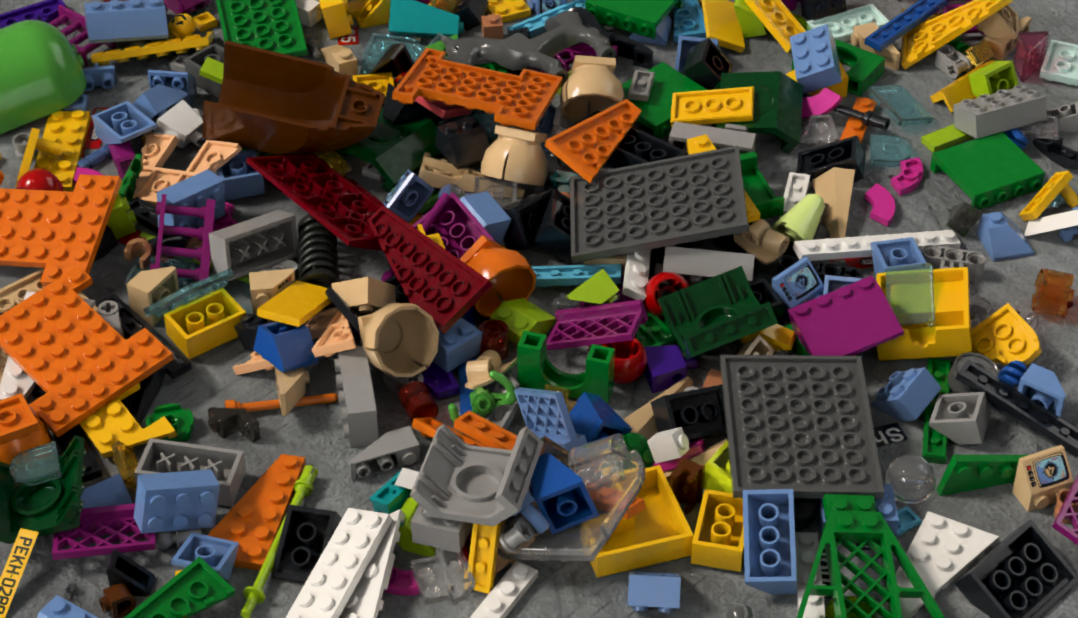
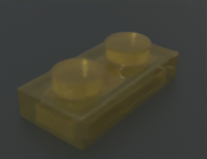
(126, 462)

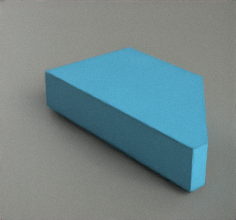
(907, 520)

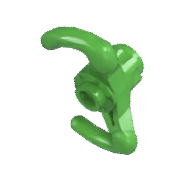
(483, 400)

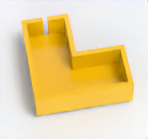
(650, 536)

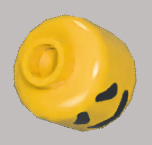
(181, 26)

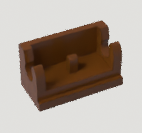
(688, 483)

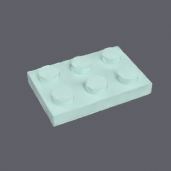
(1061, 63)

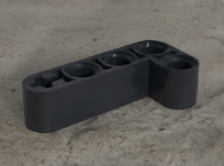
(822, 268)

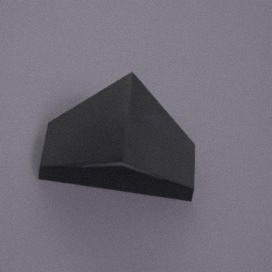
(394, 60)
(397, 112)
(127, 572)

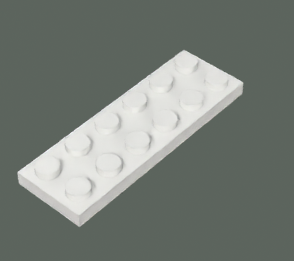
(341, 565)

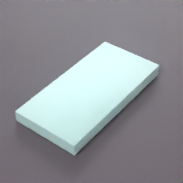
(842, 23)

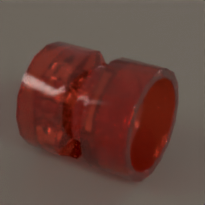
(495, 337)
(417, 401)

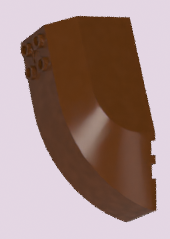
(288, 104)

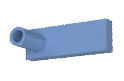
(532, 514)

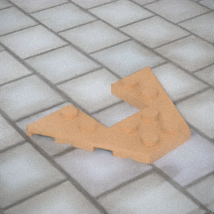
(158, 149)
(327, 325)

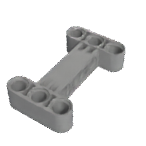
(948, 257)

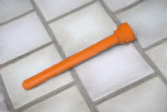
(274, 404)

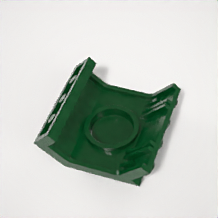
(776, 104)
(396, 147)
(715, 313)
(44, 506)

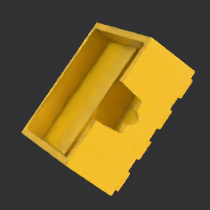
(952, 325)

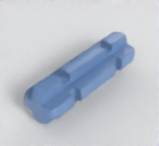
(95, 157)

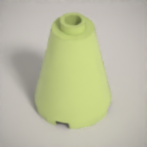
(802, 219)

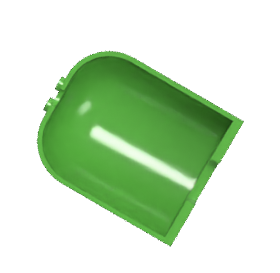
(36, 73)

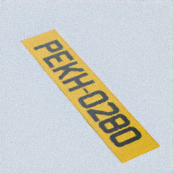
(14, 567)

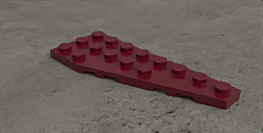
(427, 271)

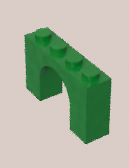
(864, 65)
(536, 369)

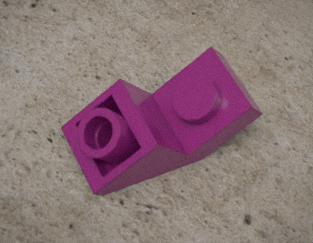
(122, 156)

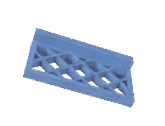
(548, 416)

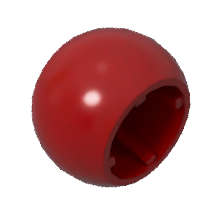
(39, 180)
(653, 292)
(629, 360)

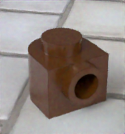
(117, 601)

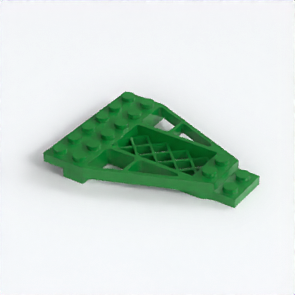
(852, 521)

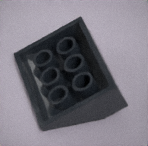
(1018, 576)

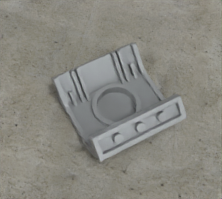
(475, 481)

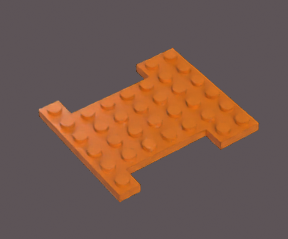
(512, 98)
(56, 226)
(75, 352)

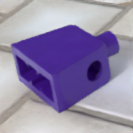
(666, 366)

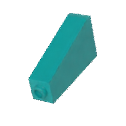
(422, 20)

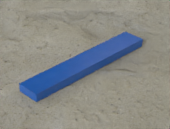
(903, 23)

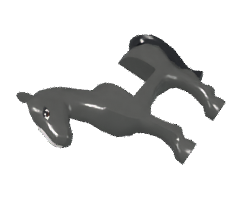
(522, 53)

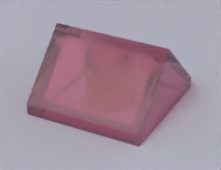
(1029, 53)

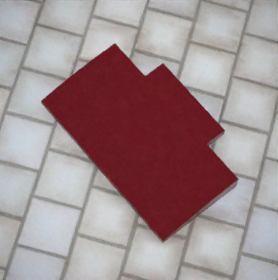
(324, 194)

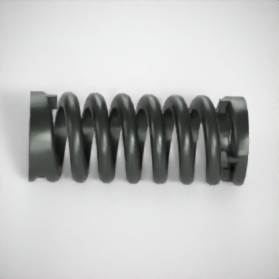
(317, 253)

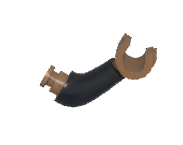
(144, 248)

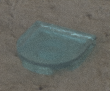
(888, 150)
(36, 465)

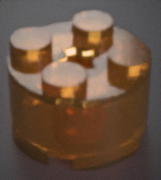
(1052, 292)

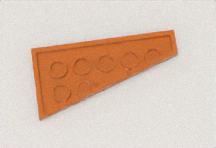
(593, 141)
(260, 512)

